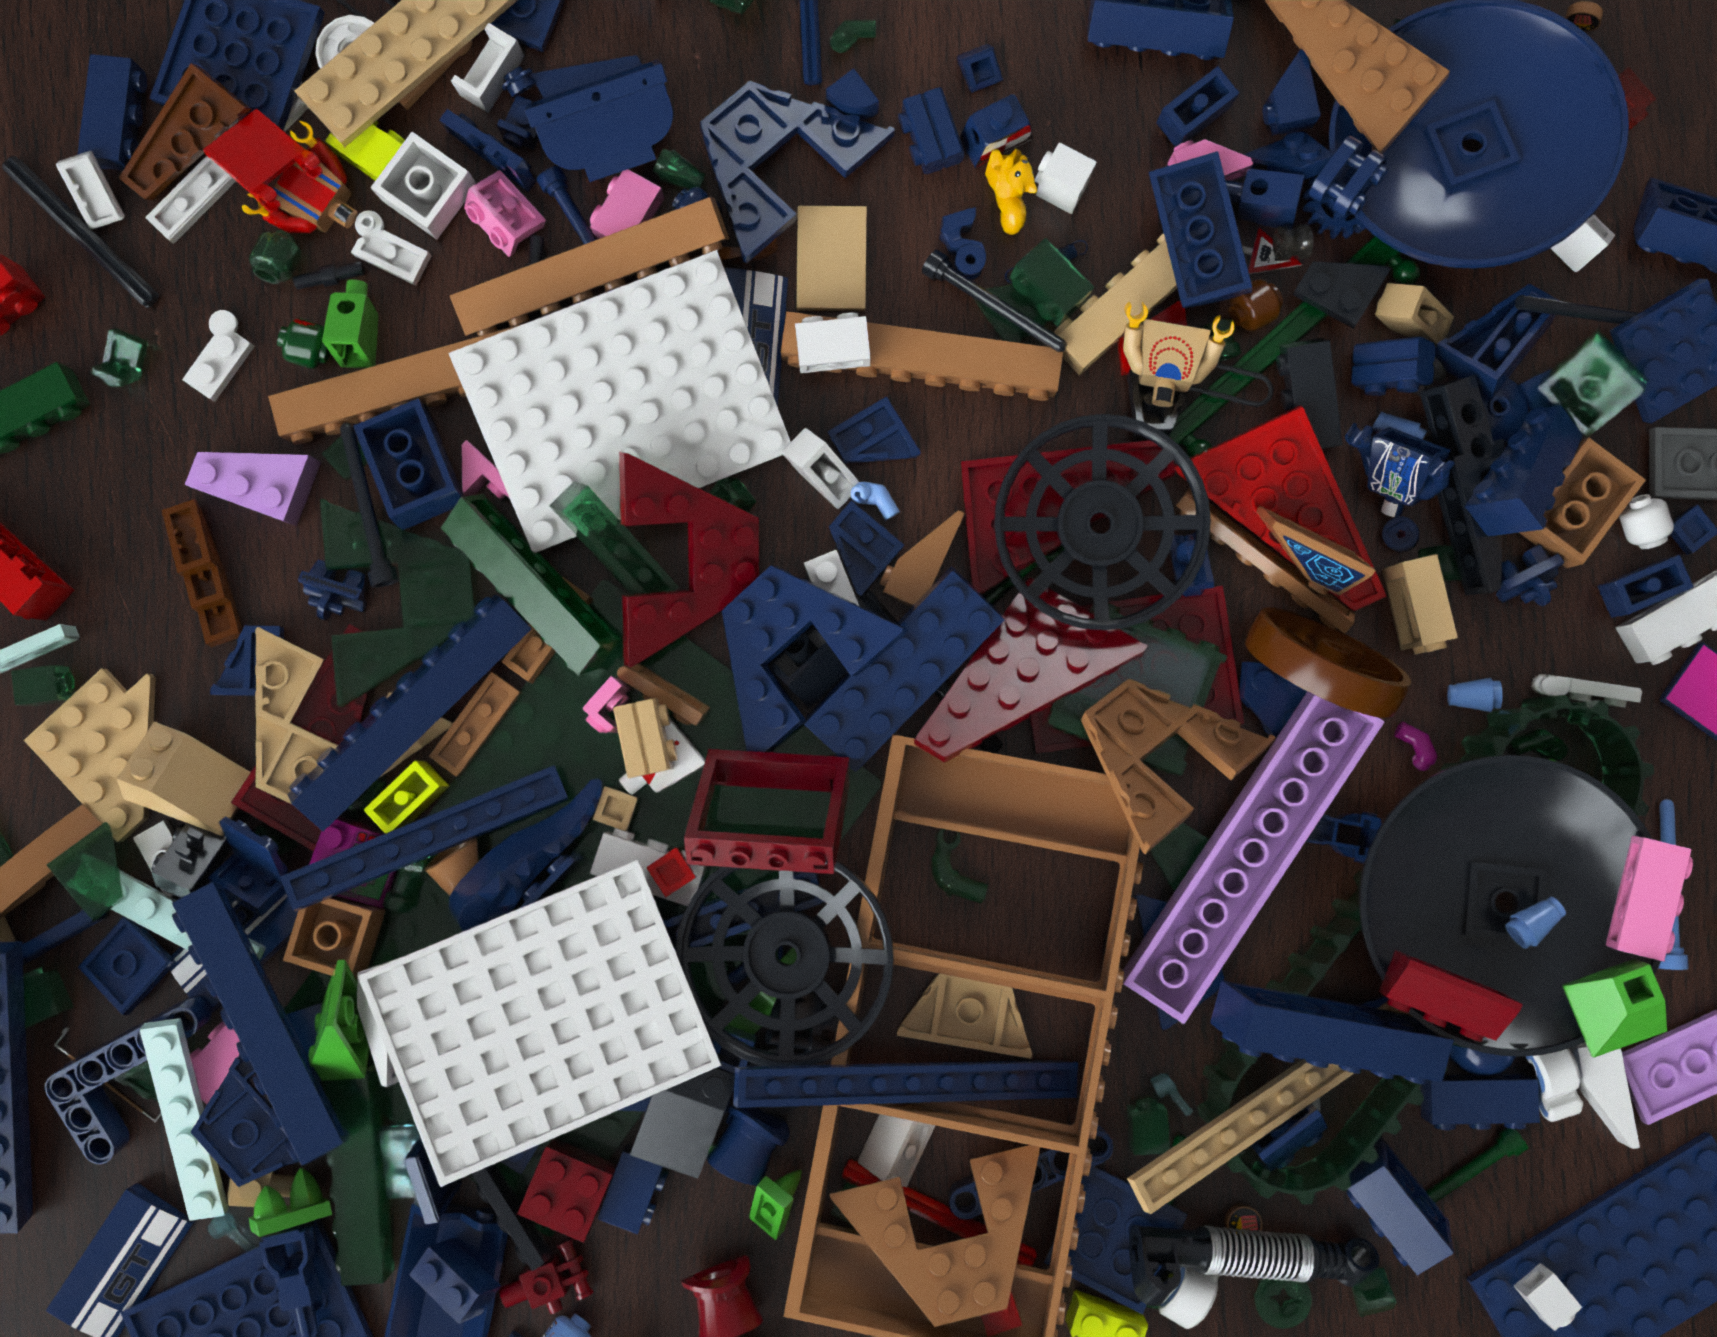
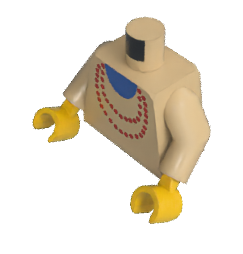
(1170, 354)

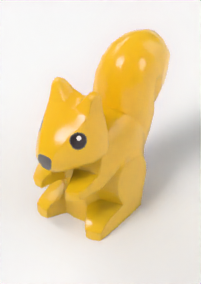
(1009, 179)

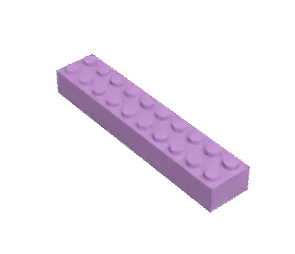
(1248, 854)

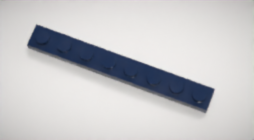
(423, 838)

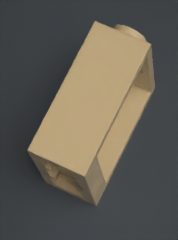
(1419, 604)

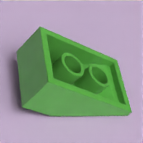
(340, 1041)

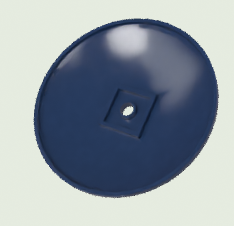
(1546, 125)

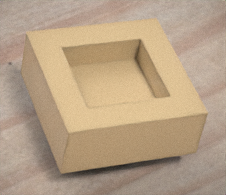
(615, 808)

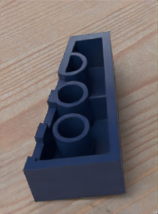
(1526, 474)

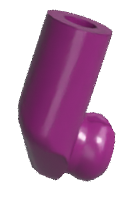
(1421, 743)

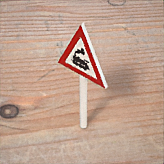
(1263, 256)

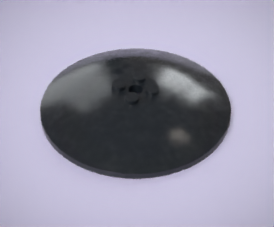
(1491, 831)

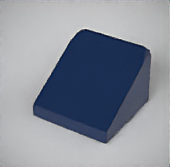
(980, 67)

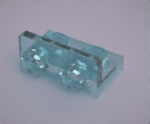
(395, 1145)

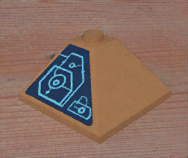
(1317, 558)

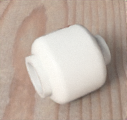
(1646, 521)

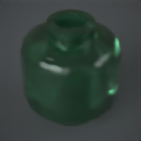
(275, 256)

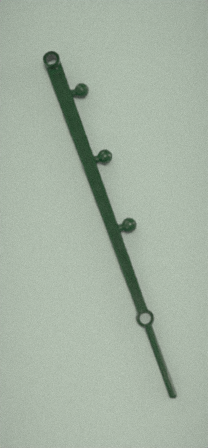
(1258, 360)

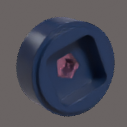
(1401, 534)

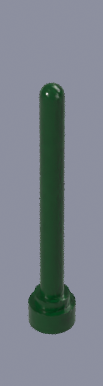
(1507, 1144)

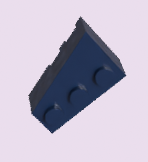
(1495, 342)

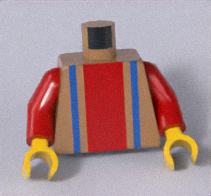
(310, 202)

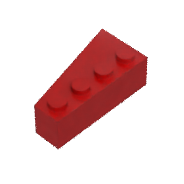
(26, 582)

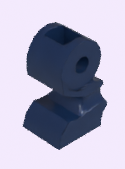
(969, 253)

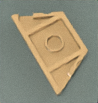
(968, 1016)

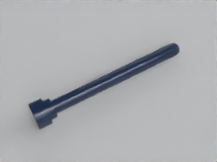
(554, 183)

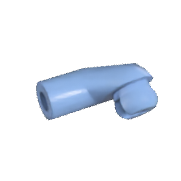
(875, 495)

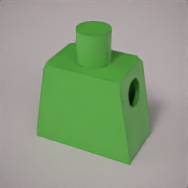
(352, 327)

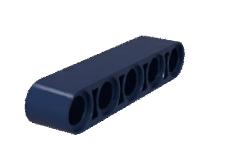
(1048, 1174)

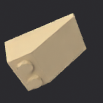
(182, 778)

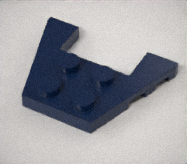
(240, 1129)

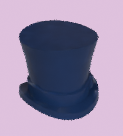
(747, 1144)

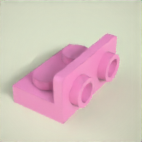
(502, 212)
(601, 704)

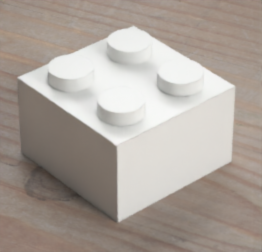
(423, 185)

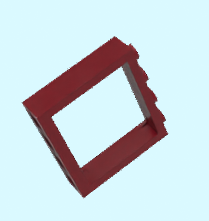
(772, 772)

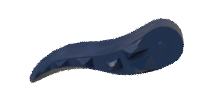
(509, 868)

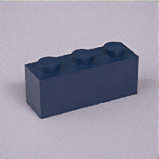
(112, 110)
(1481, 1101)

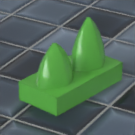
(773, 1203)
(305, 1206)

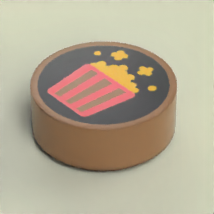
(1585, 15)
(1243, 1217)

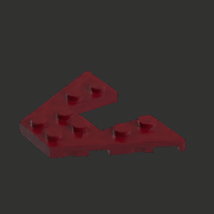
(720, 556)

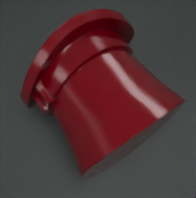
(724, 1299)

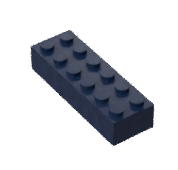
(871, 707)
(1329, 1033)

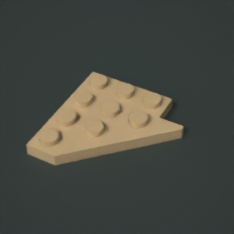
(93, 740)

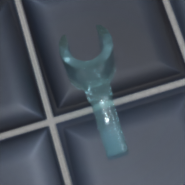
(1163, 1086)
(227, 1225)

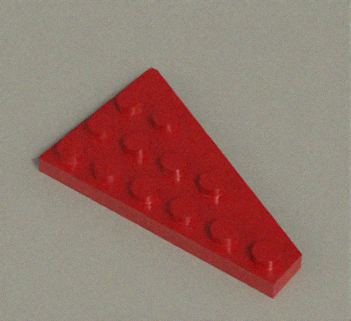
(1289, 475)

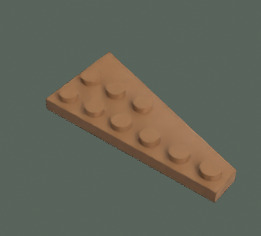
(1363, 65)

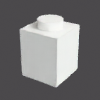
(1548, 1297)

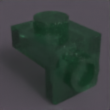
(121, 359)

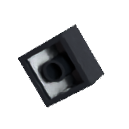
(808, 666)

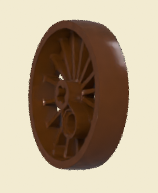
(1327, 662)

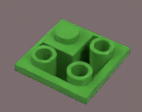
(1617, 1006)

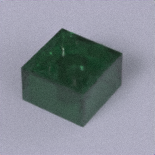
(1593, 383)

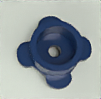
(518, 81)

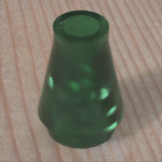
(676, 170)

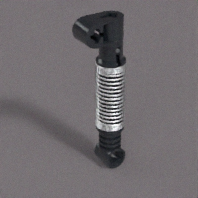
(1233, 1253)

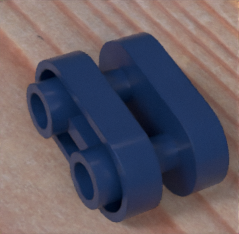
(1352, 196)

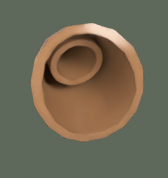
(453, 864)

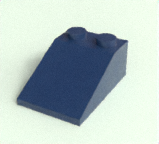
(1281, 1143)

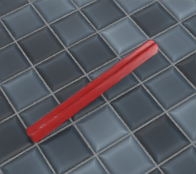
(933, 1210)

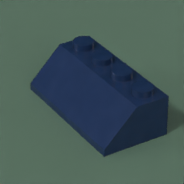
(1162, 25)
(1678, 223)

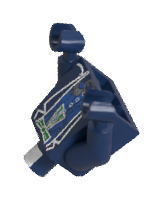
(1400, 466)

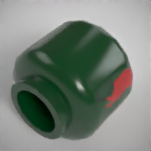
(303, 343)

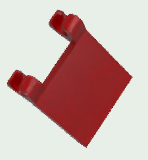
(257, 153)

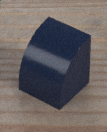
(852, 96)

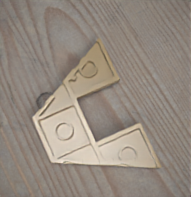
(282, 747)

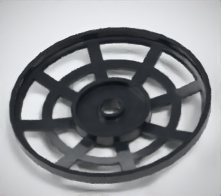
(1118, 506)
(782, 979)

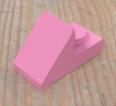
(477, 471)

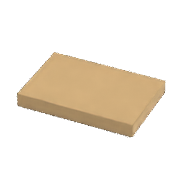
(831, 258)

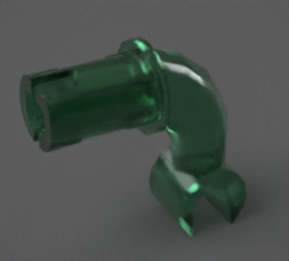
(949, 879)

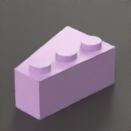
(261, 482)

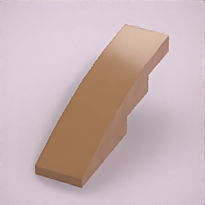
(28, 869)

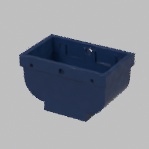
(606, 129)

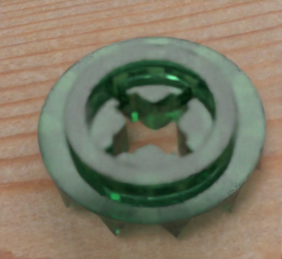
(1292, 1312)

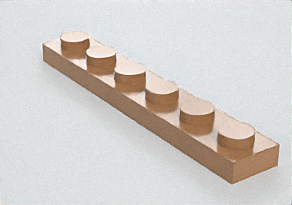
(1275, 568)

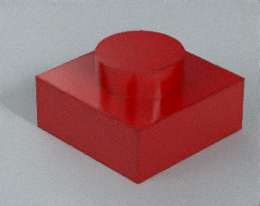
(671, 872)
(1002, 1320)

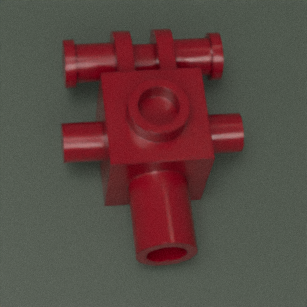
(549, 1281)

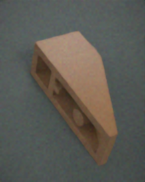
(919, 566)

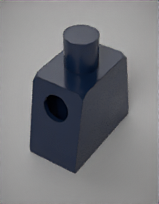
(1267, 197)

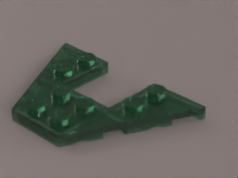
(433, 591)

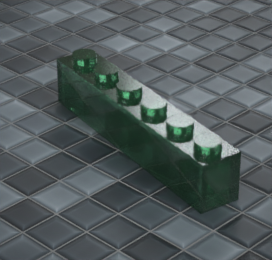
(359, 1183)

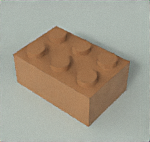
(1586, 504)

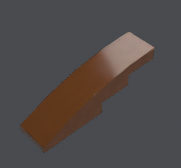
(203, 572)

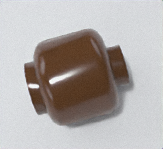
(1256, 308)

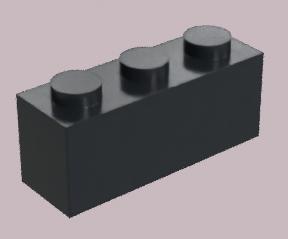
(1311, 383)

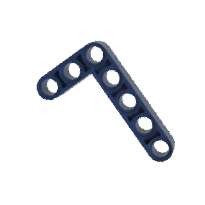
(87, 1081)

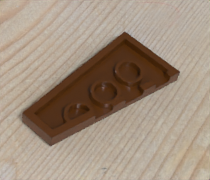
(187, 123)

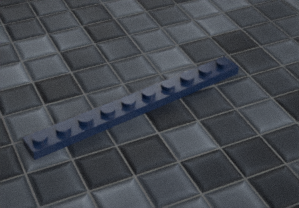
(903, 1083)

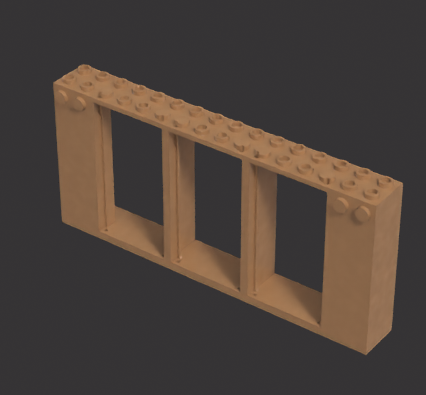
(1019, 801)

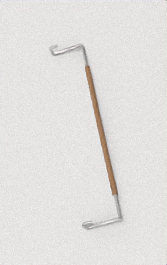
(107, 1084)

